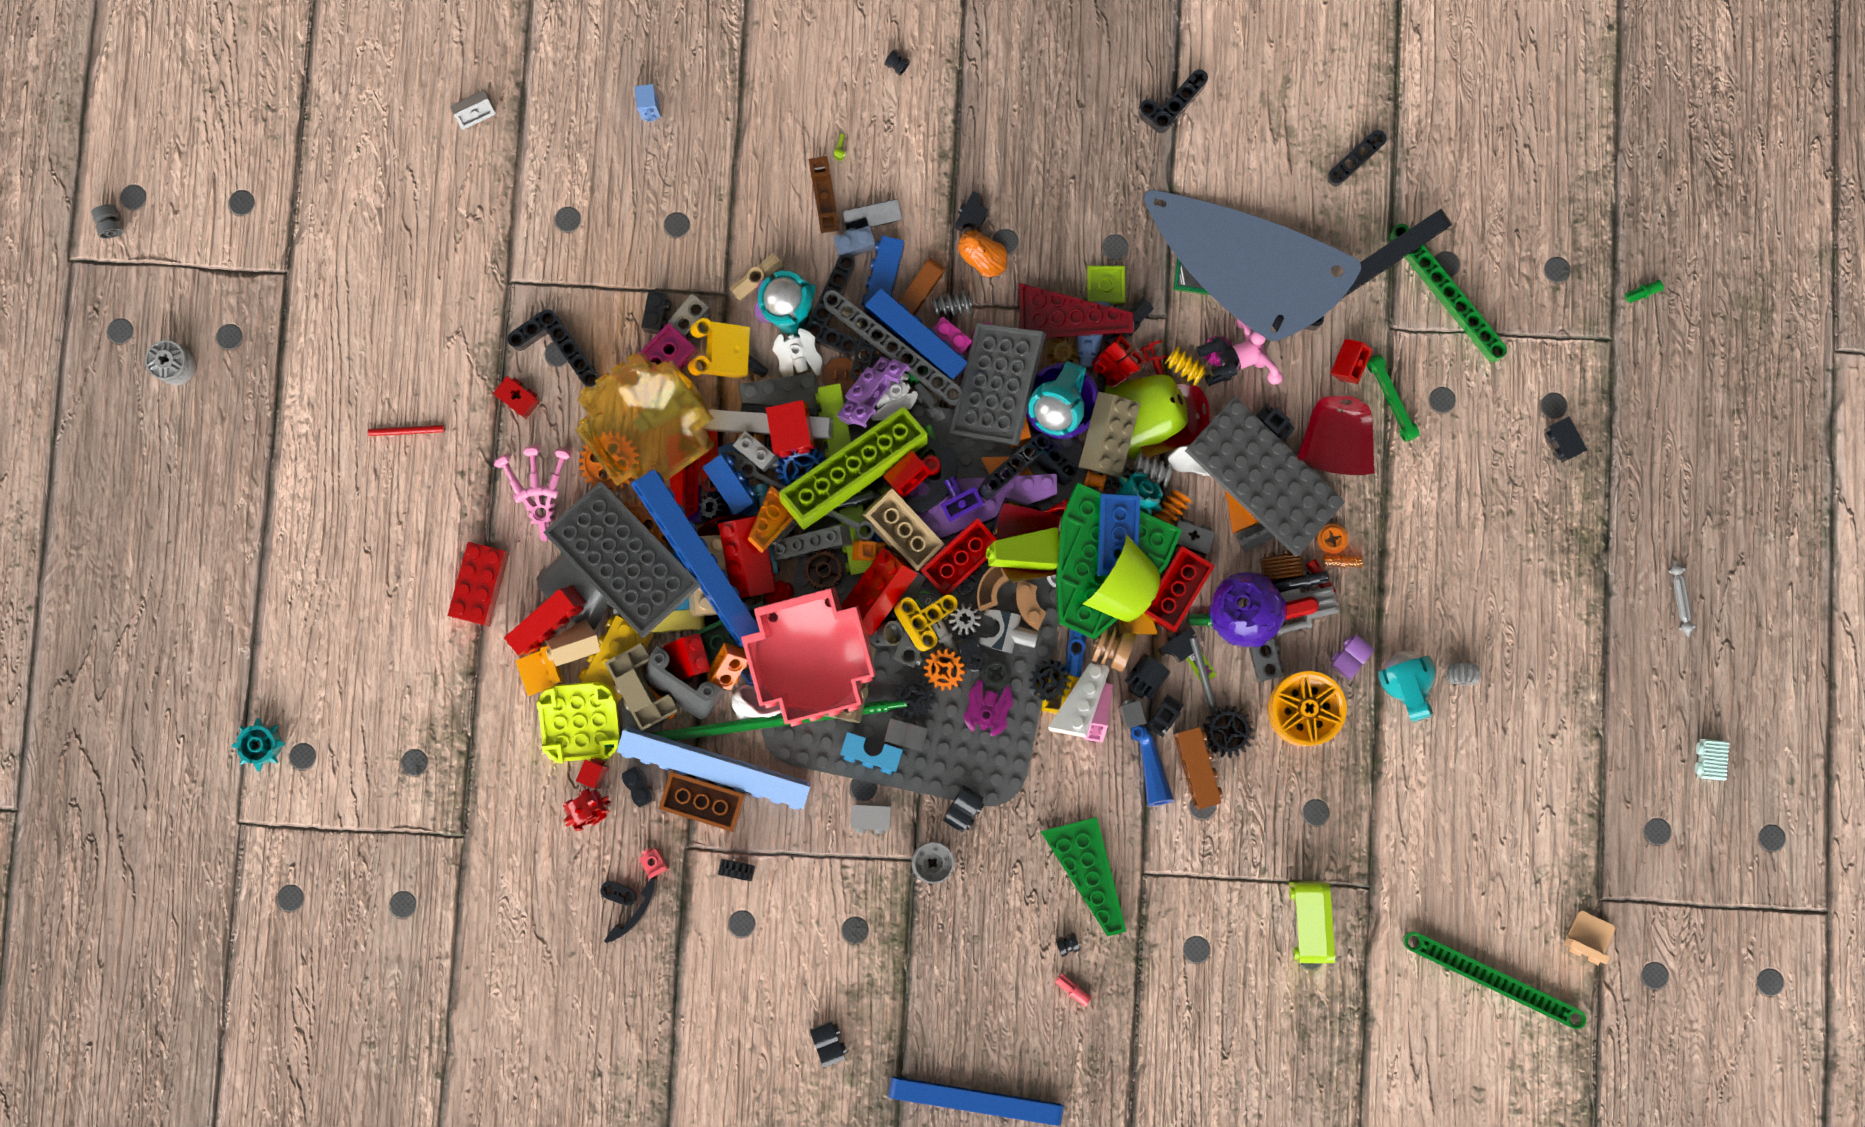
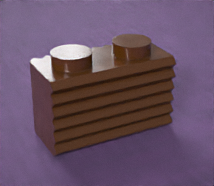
(1281, 566)

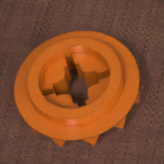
(1340, 543)

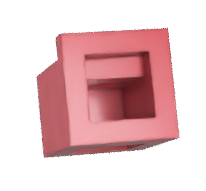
(659, 866)

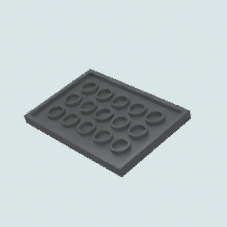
(997, 383)

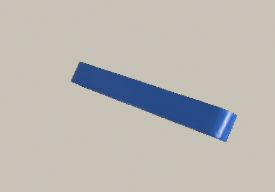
(976, 1101)

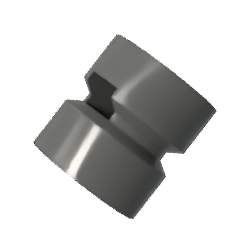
(106, 220)
(887, 634)

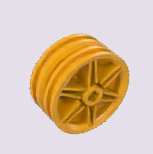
(1327, 692)

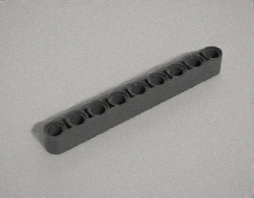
(887, 339)

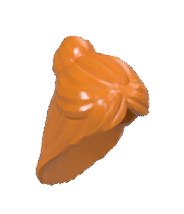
(983, 253)

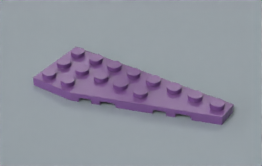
(1023, 489)

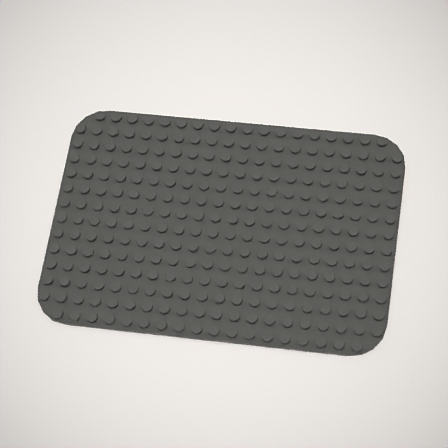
(951, 751)

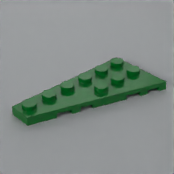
(1085, 860)

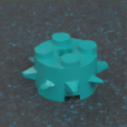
(1140, 486)
(247, 744)

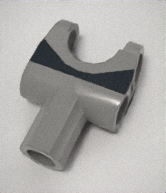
(1009, 632)

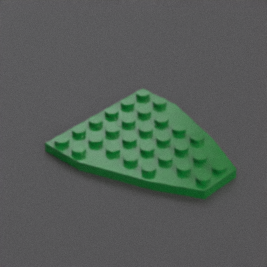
(1079, 559)

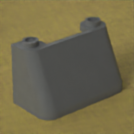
(698, 703)

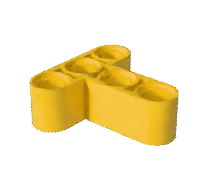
(923, 619)

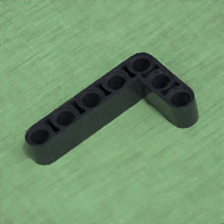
(822, 323)
(562, 343)
(1043, 455)

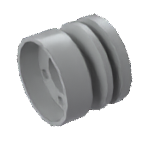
(180, 365)
(944, 862)

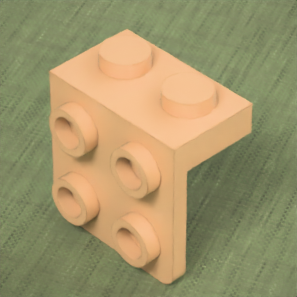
(1590, 937)

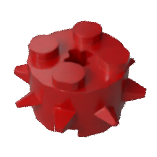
(586, 809)

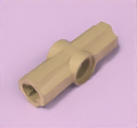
(746, 285)

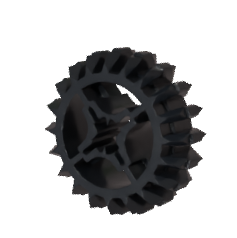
(1230, 723)

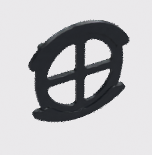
(938, 488)

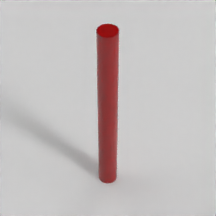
(406, 430)

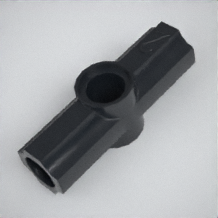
(1141, 311)

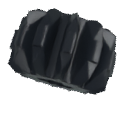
(713, 507)

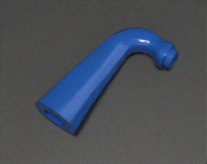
(1156, 783)

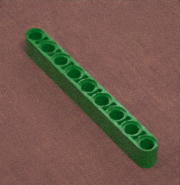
(1457, 298)

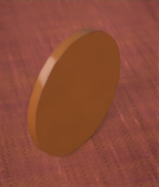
(838, 372)

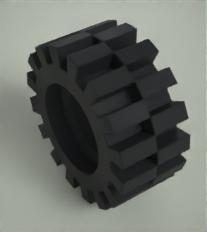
(736, 870)

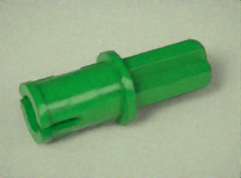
(1644, 291)
(1199, 620)

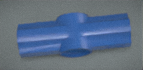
(1075, 660)

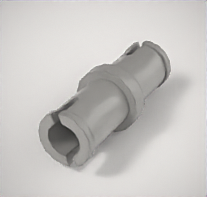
(945, 637)

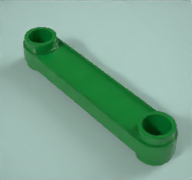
(1407, 430)

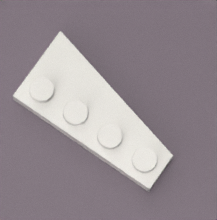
(1080, 706)

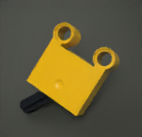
(726, 351)

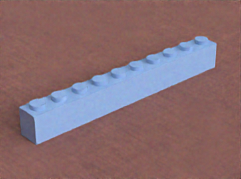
(713, 767)

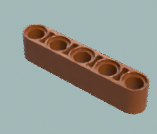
(921, 286)

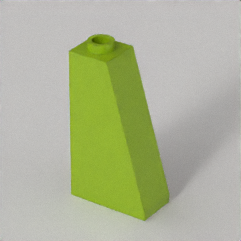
(1026, 551)

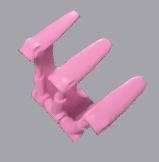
(536, 489)

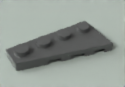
(780, 391)

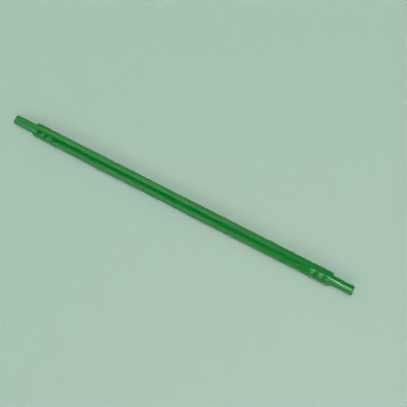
(759, 723)

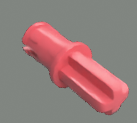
(1073, 989)

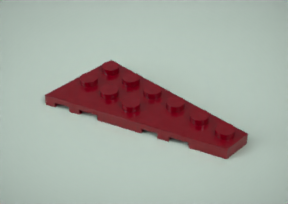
(1069, 316)

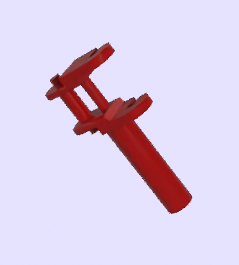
(1156, 360)

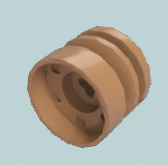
(1114, 648)

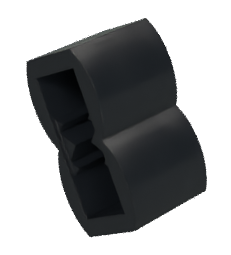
(636, 782)
(963, 809)
(828, 1043)

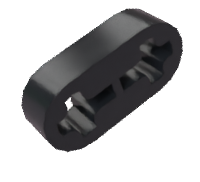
(616, 897)

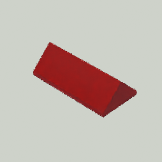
(959, 557)

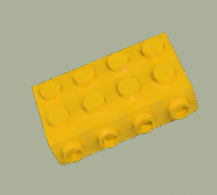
(616, 640)

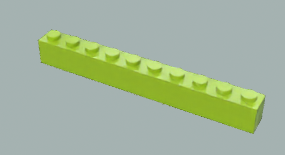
(831, 403)

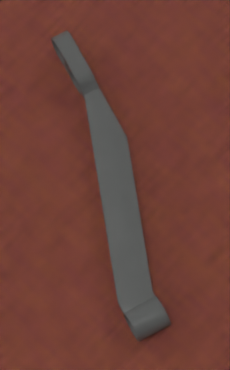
(742, 461)

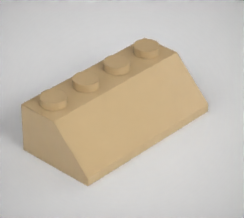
(902, 529)

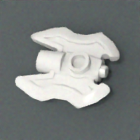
(796, 352)
(895, 398)

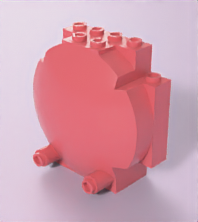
(809, 656)

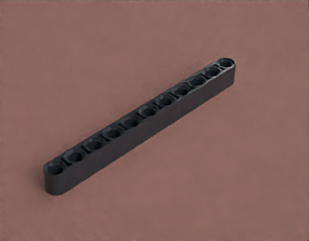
(1395, 251)

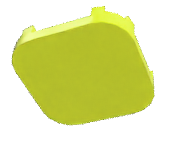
(578, 721)

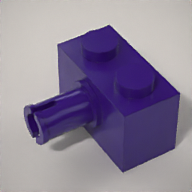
(961, 501)

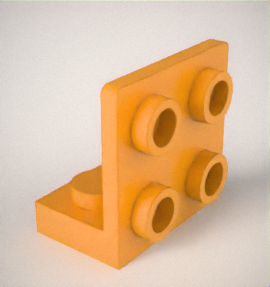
(538, 672)

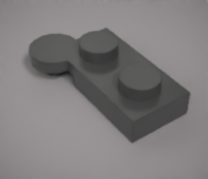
(929, 403)

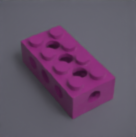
(667, 339)

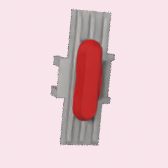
(1309, 605)

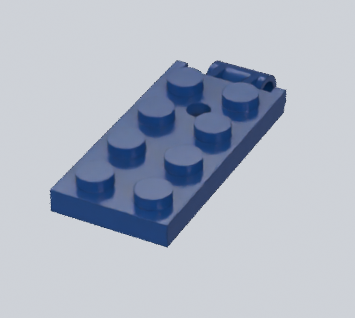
(1117, 518)

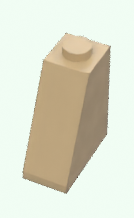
(573, 644)

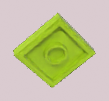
(1106, 284)

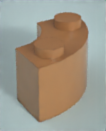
(989, 586)
(1028, 606)

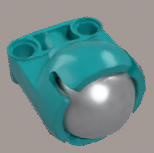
(786, 301)
(1059, 402)
(1409, 679)

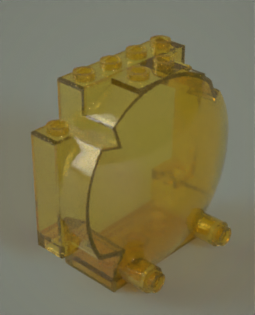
(644, 420)

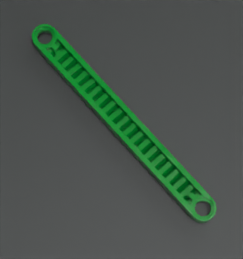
(1494, 980)

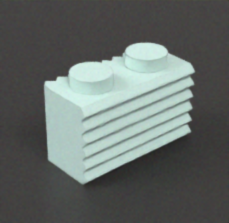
(1712, 759)

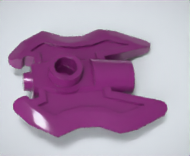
(988, 711)

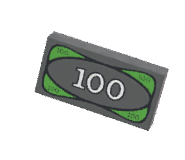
(925, 598)

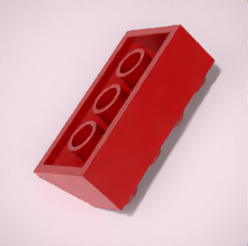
(746, 566)
(1179, 589)

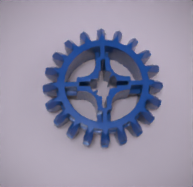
(812, 457)

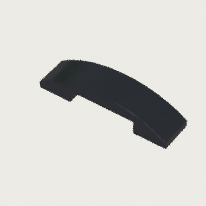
(649, 893)

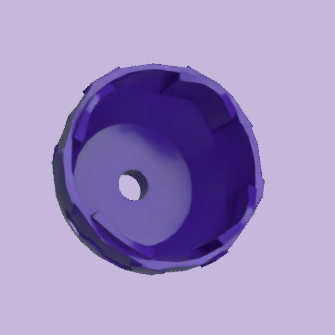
(1088, 394)
(1255, 622)

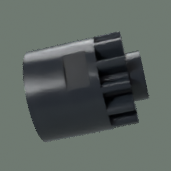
(1146, 677)

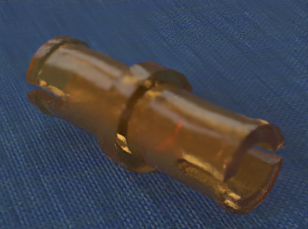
(1342, 561)

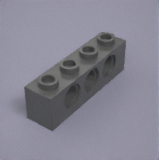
(812, 542)

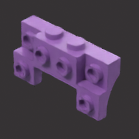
(869, 390)

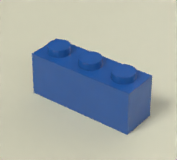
(730, 483)

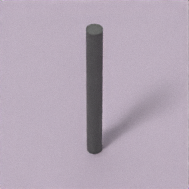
(1203, 672)

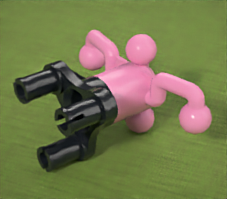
(1239, 357)

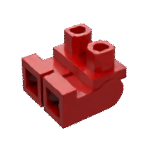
(1111, 367)

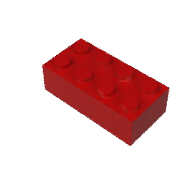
(478, 584)
(880, 589)
(545, 620)

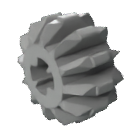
(970, 614)
(1463, 674)

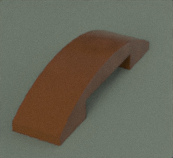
(824, 194)

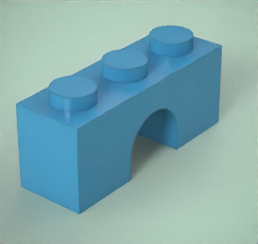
(854, 749)

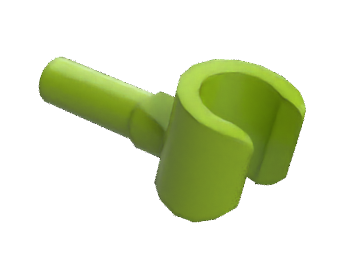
(839, 154)

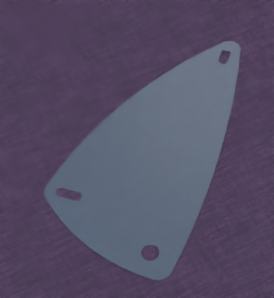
(1253, 263)

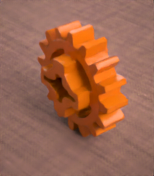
(949, 675)

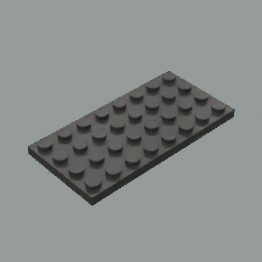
(1265, 476)
(622, 559)

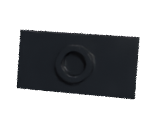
(971, 214)
(1275, 421)
(1178, 645)
(1165, 716)

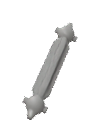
(1682, 598)

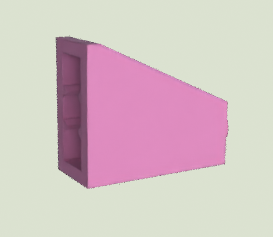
(1100, 720)

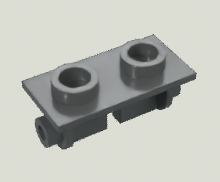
(1253, 537)

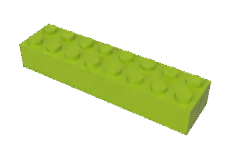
(853, 468)

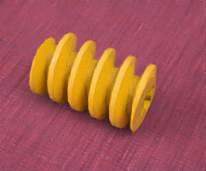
(1186, 365)

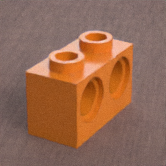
(724, 669)

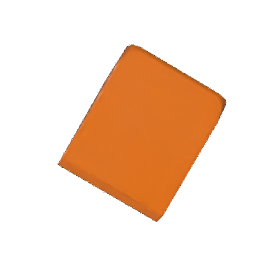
(864, 550)

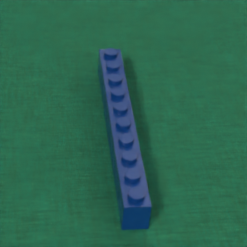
(695, 555)

